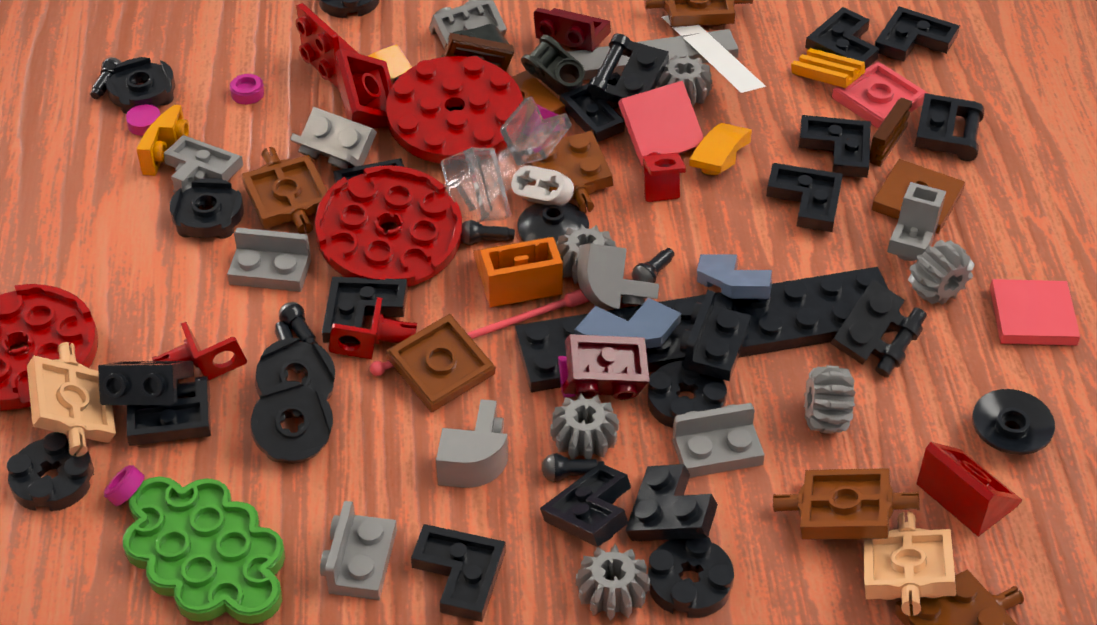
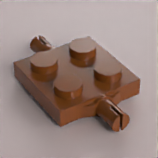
(697, 11)
(583, 163)
(285, 190)
(846, 503)
(969, 607)

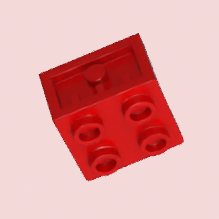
(319, 43)

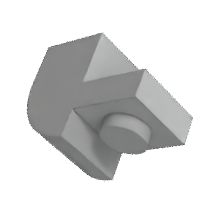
(916, 221)
(601, 278)
(475, 456)

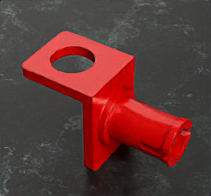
(662, 176)
(381, 330)
(204, 359)

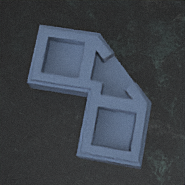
(734, 283)
(650, 321)

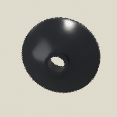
(549, 221)
(1013, 421)

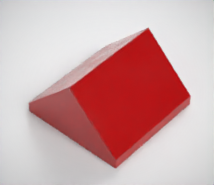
(363, 87)
(965, 488)

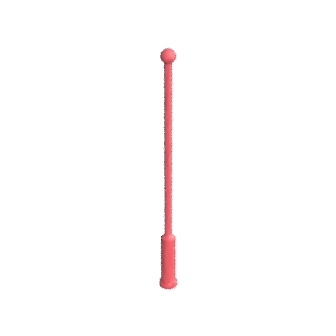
(570, 300)

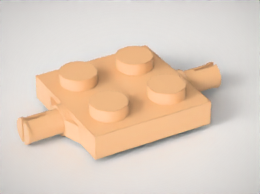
(68, 400)
(909, 565)

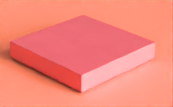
(877, 92)
(661, 121)
(1034, 312)

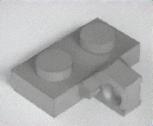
(198, 161)

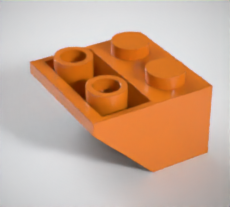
(520, 271)

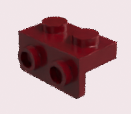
(571, 28)

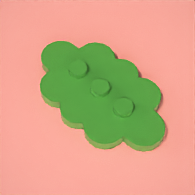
(205, 550)

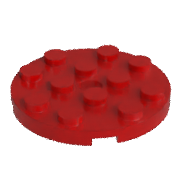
(420, 99)
(415, 250)
(43, 319)

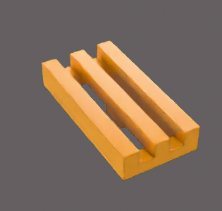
(828, 68)

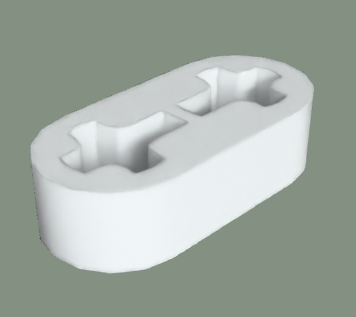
(544, 179)

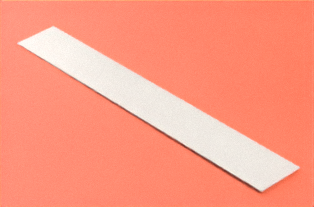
(719, 57)

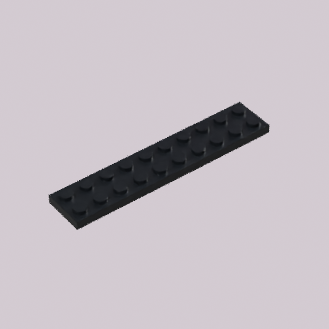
(793, 317)

